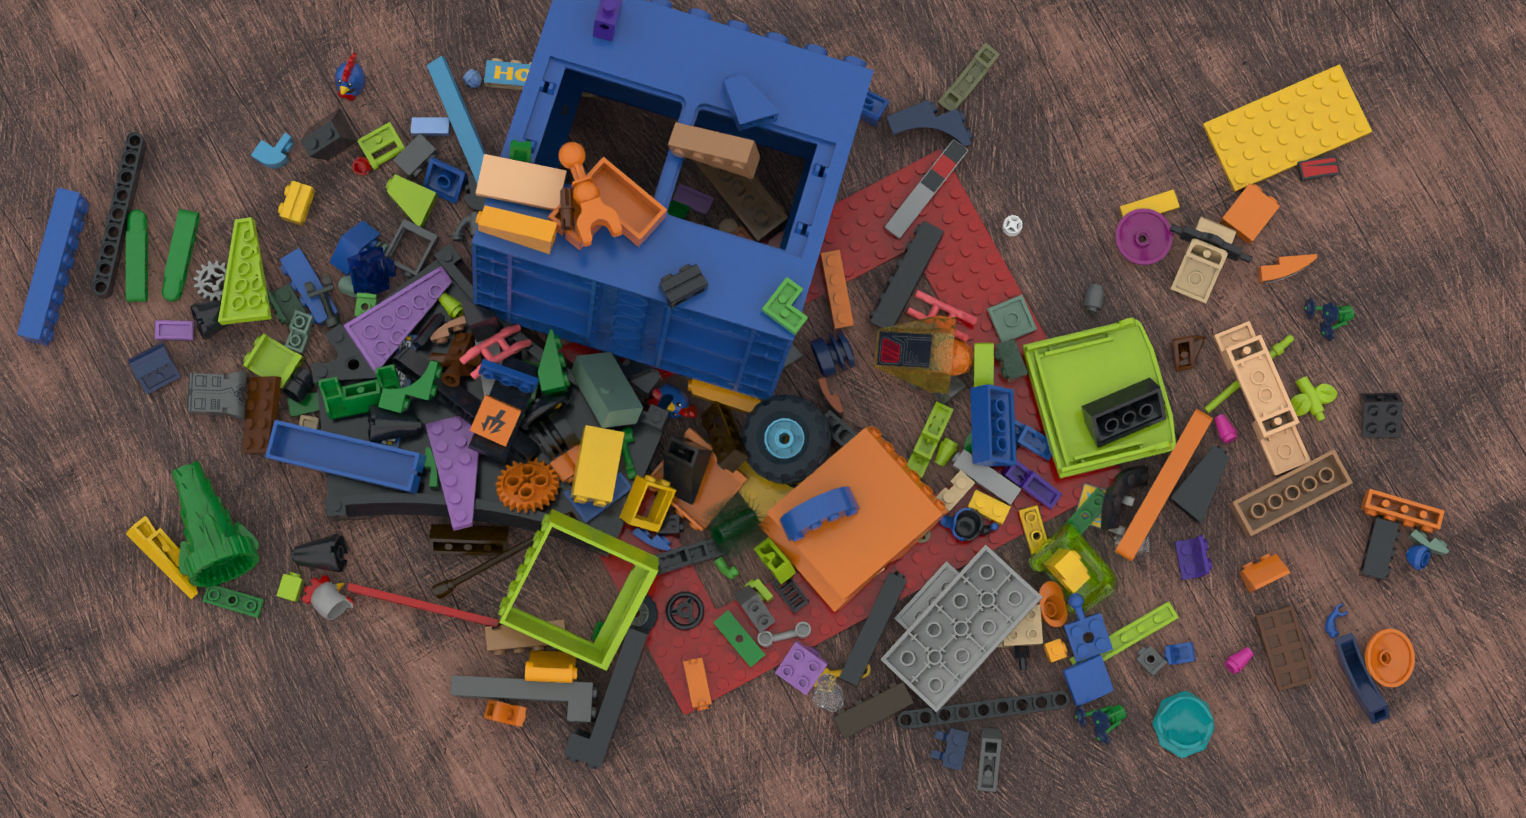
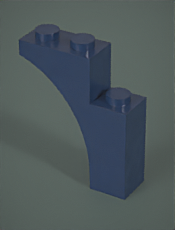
(923, 116)
(1360, 680)

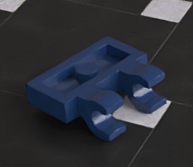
(954, 749)

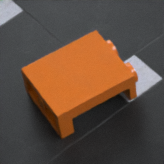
(1250, 213)

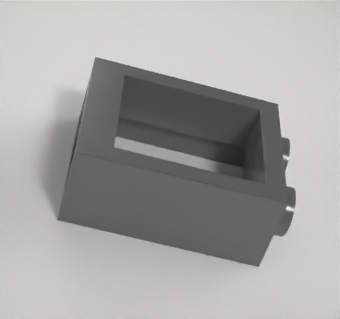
(428, 236)

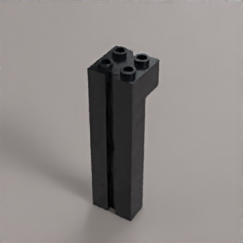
(594, 746)

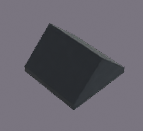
(481, 321)

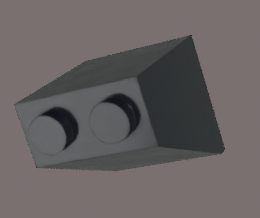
(329, 136)

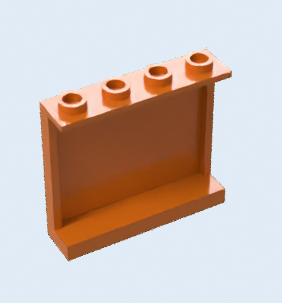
(713, 489)

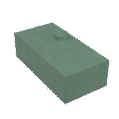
(606, 389)

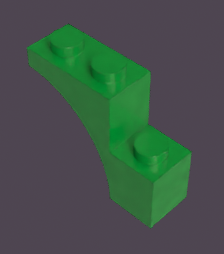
(397, 398)

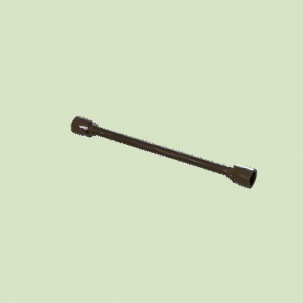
(447, 586)

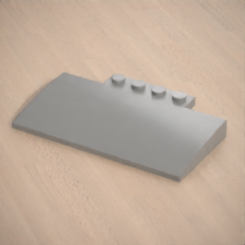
(958, 625)

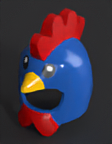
(350, 76)
(673, 401)

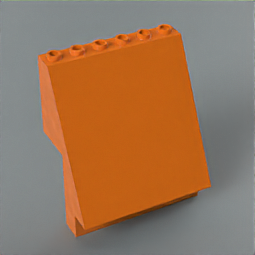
(854, 549)

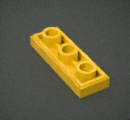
(1031, 524)

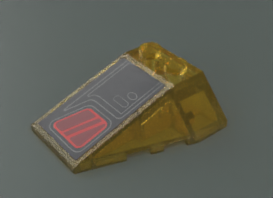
(918, 352)

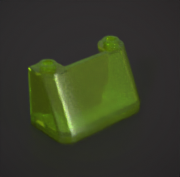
(1102, 578)

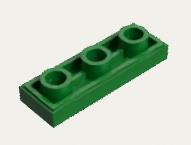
(1092, 506)
(244, 603)
(731, 629)

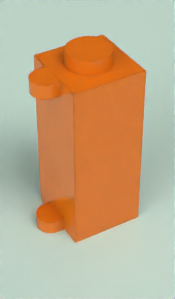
(697, 684)

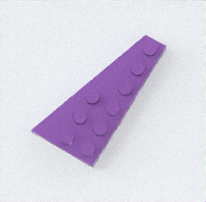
(388, 324)
(456, 467)

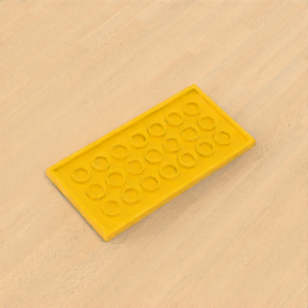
(1287, 128)

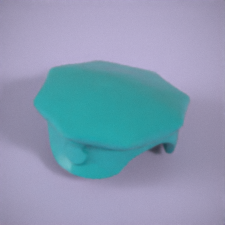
(1183, 724)

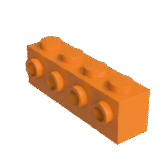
(1402, 510)

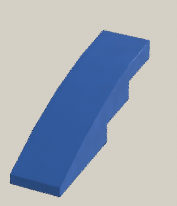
(1032, 440)

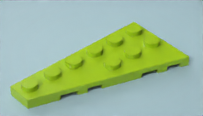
(245, 284)

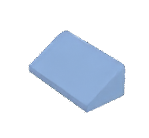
(430, 126)

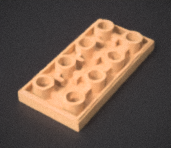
(520, 182)

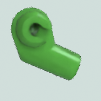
(725, 570)

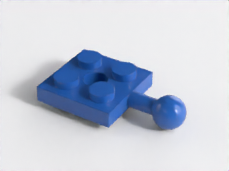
(1076, 629)

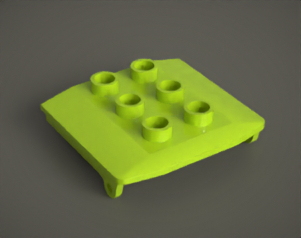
(1085, 368)

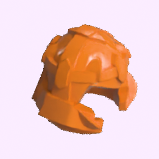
(962, 358)

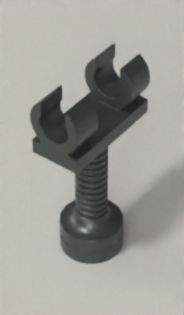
(332, 320)

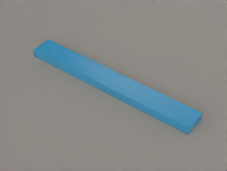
(458, 114)

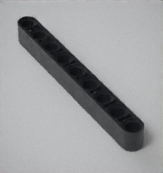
(115, 207)
(459, 400)
(992, 710)

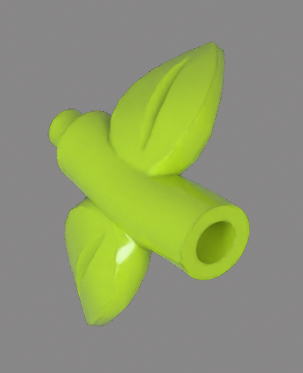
(1312, 398)

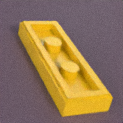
(1161, 203)

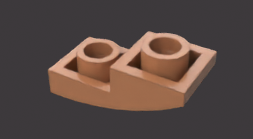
(443, 333)

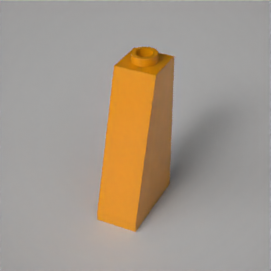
(518, 228)
(728, 398)

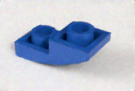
(657, 542)

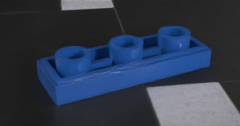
(508, 376)

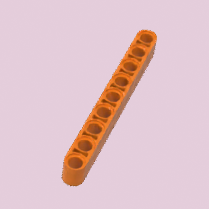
(1164, 485)

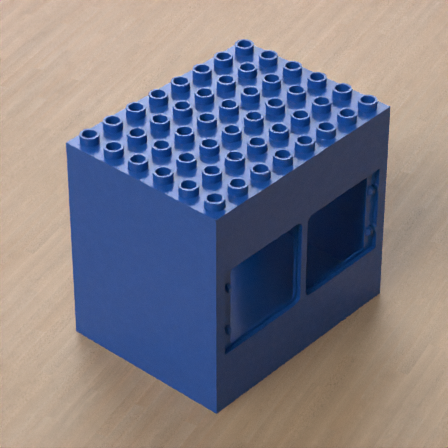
(610, 289)

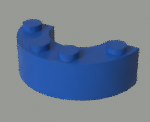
(818, 510)

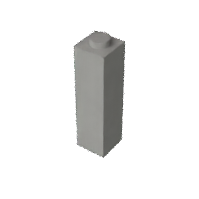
(986, 478)

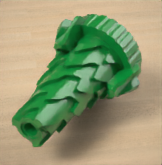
(214, 545)

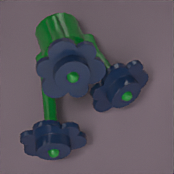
(1331, 314)
(1102, 720)

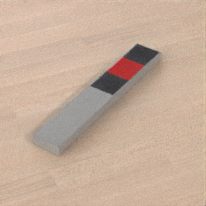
(926, 189)

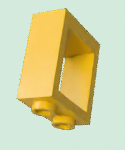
(658, 509)

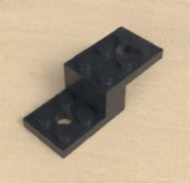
(511, 396)

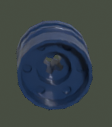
(832, 353)

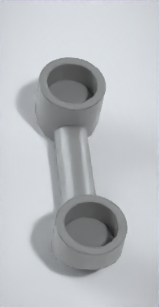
(801, 631)

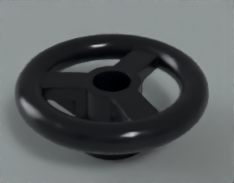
(693, 622)

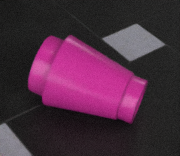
(1225, 429)
(1238, 661)

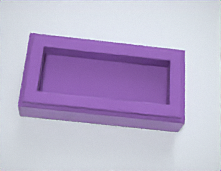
(696, 200)
(174, 330)

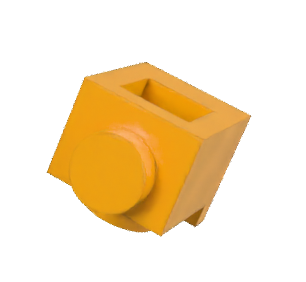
(1055, 650)

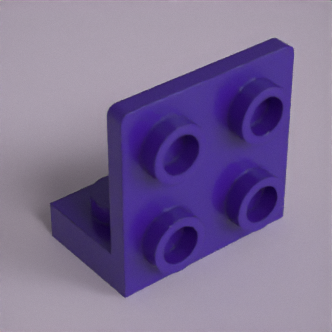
(1193, 558)

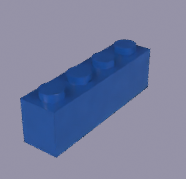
(301, 272)

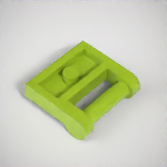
(379, 140)

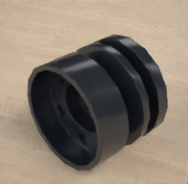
(555, 435)

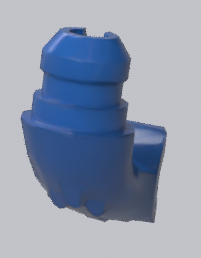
(1330, 626)

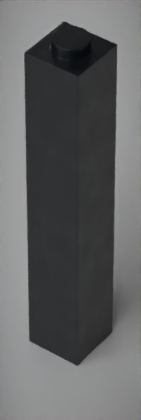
(873, 629)

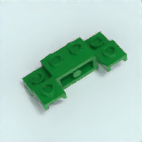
(356, 398)

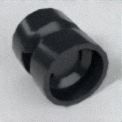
(300, 385)

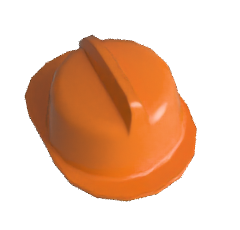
(1053, 604)

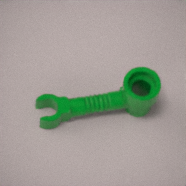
(628, 437)

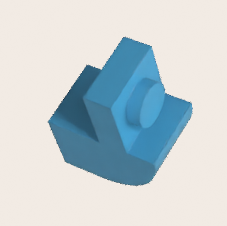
(273, 156)

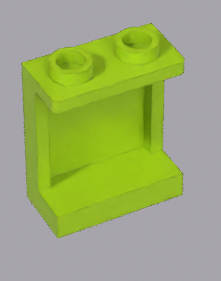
(272, 359)

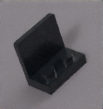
(1381, 414)

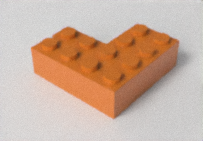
(635, 208)

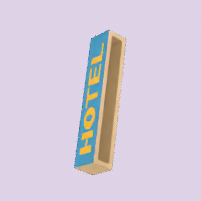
(510, 75)

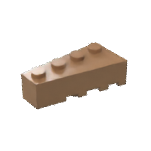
(715, 149)
(509, 639)

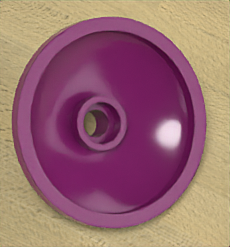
(1144, 224)

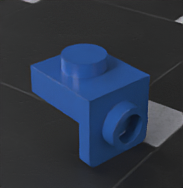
(1180, 653)

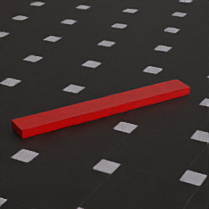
(423, 605)

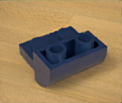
(154, 367)

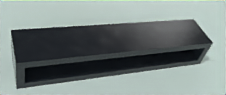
(907, 276)

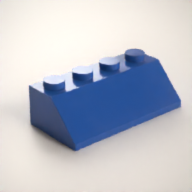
(993, 426)

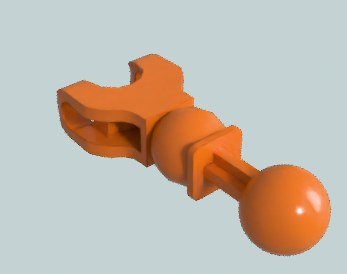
(587, 196)

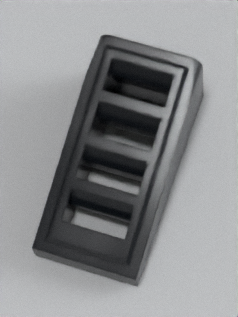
(797, 607)

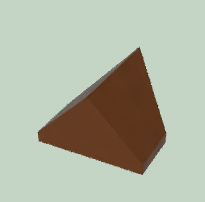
(1185, 351)

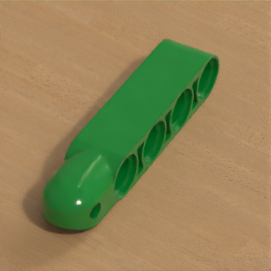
(180, 254)
(137, 256)

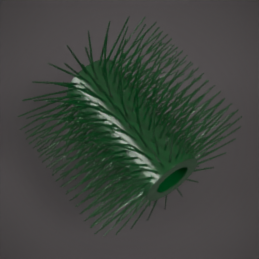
(733, 526)

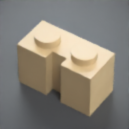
(960, 486)

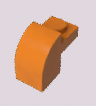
(505, 713)

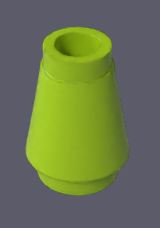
(451, 305)
(946, 451)

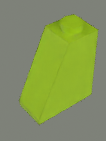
(412, 199)

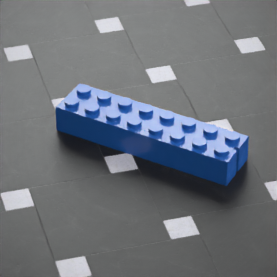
(53, 267)
(345, 456)

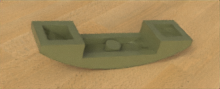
(969, 78)

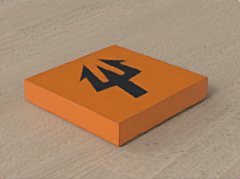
(495, 420)

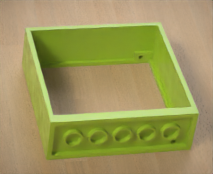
(622, 612)

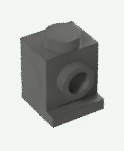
(1150, 668)

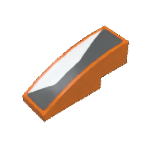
(1284, 268)

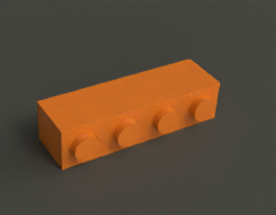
(836, 289)

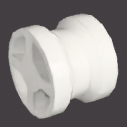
(1012, 222)

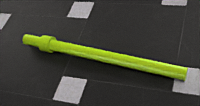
(1276, 350)

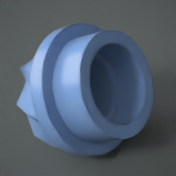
(472, 78)

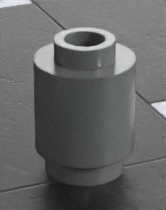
(1093, 298)

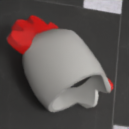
(326, 599)

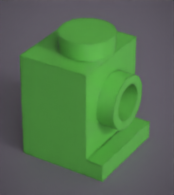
(365, 299)

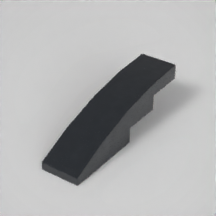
(689, 556)

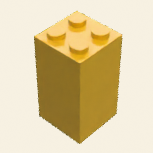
(596, 466)

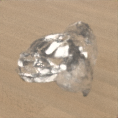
(828, 693)

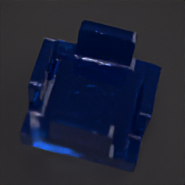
(371, 271)

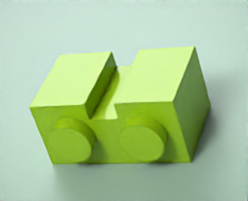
(774, 560)

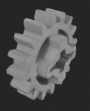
(207, 282)

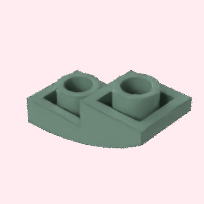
(300, 331)
(1435, 545)

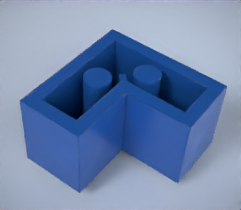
(354, 241)

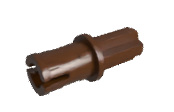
(567, 209)

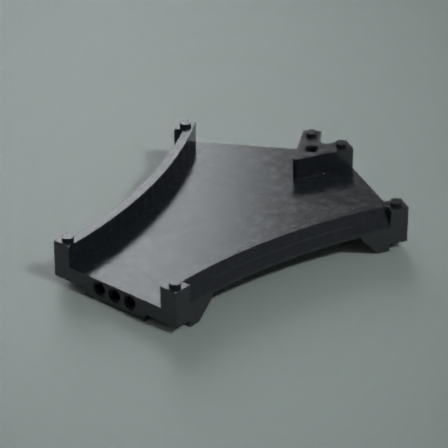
(362, 500)

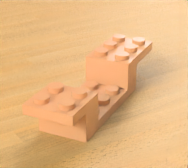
(1265, 395)

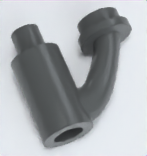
(469, 219)

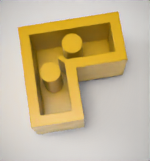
(1067, 569)

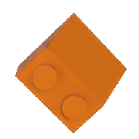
(1263, 572)

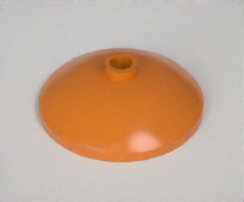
(1389, 657)

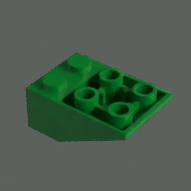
(550, 372)

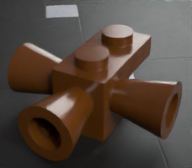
(460, 345)

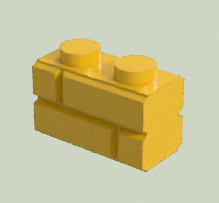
(296, 203)
(989, 507)

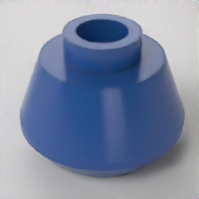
(1418, 556)

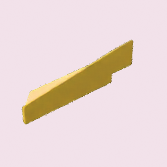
(161, 552)

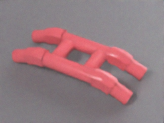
(937, 304)
(500, 339)

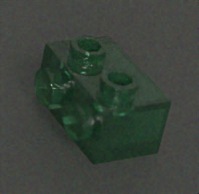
(1010, 360)

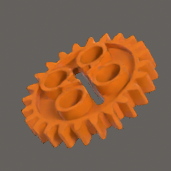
(527, 485)

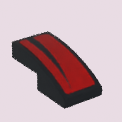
(1318, 167)

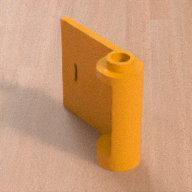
(550, 667)

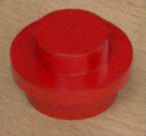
(361, 166)

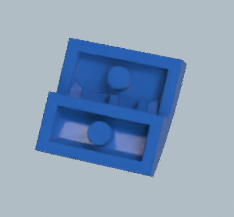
(1088, 680)

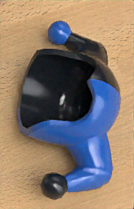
(967, 525)

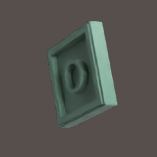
(1011, 319)

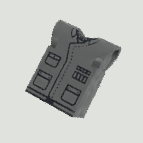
(217, 394)

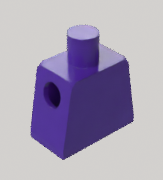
(608, 14)

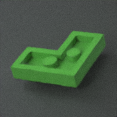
(780, 306)

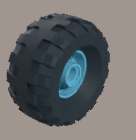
(765, 435)

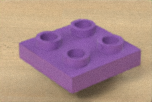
(802, 667)

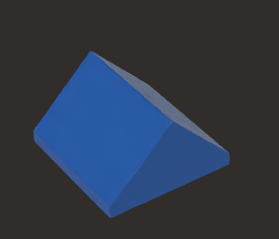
(873, 108)
(445, 180)

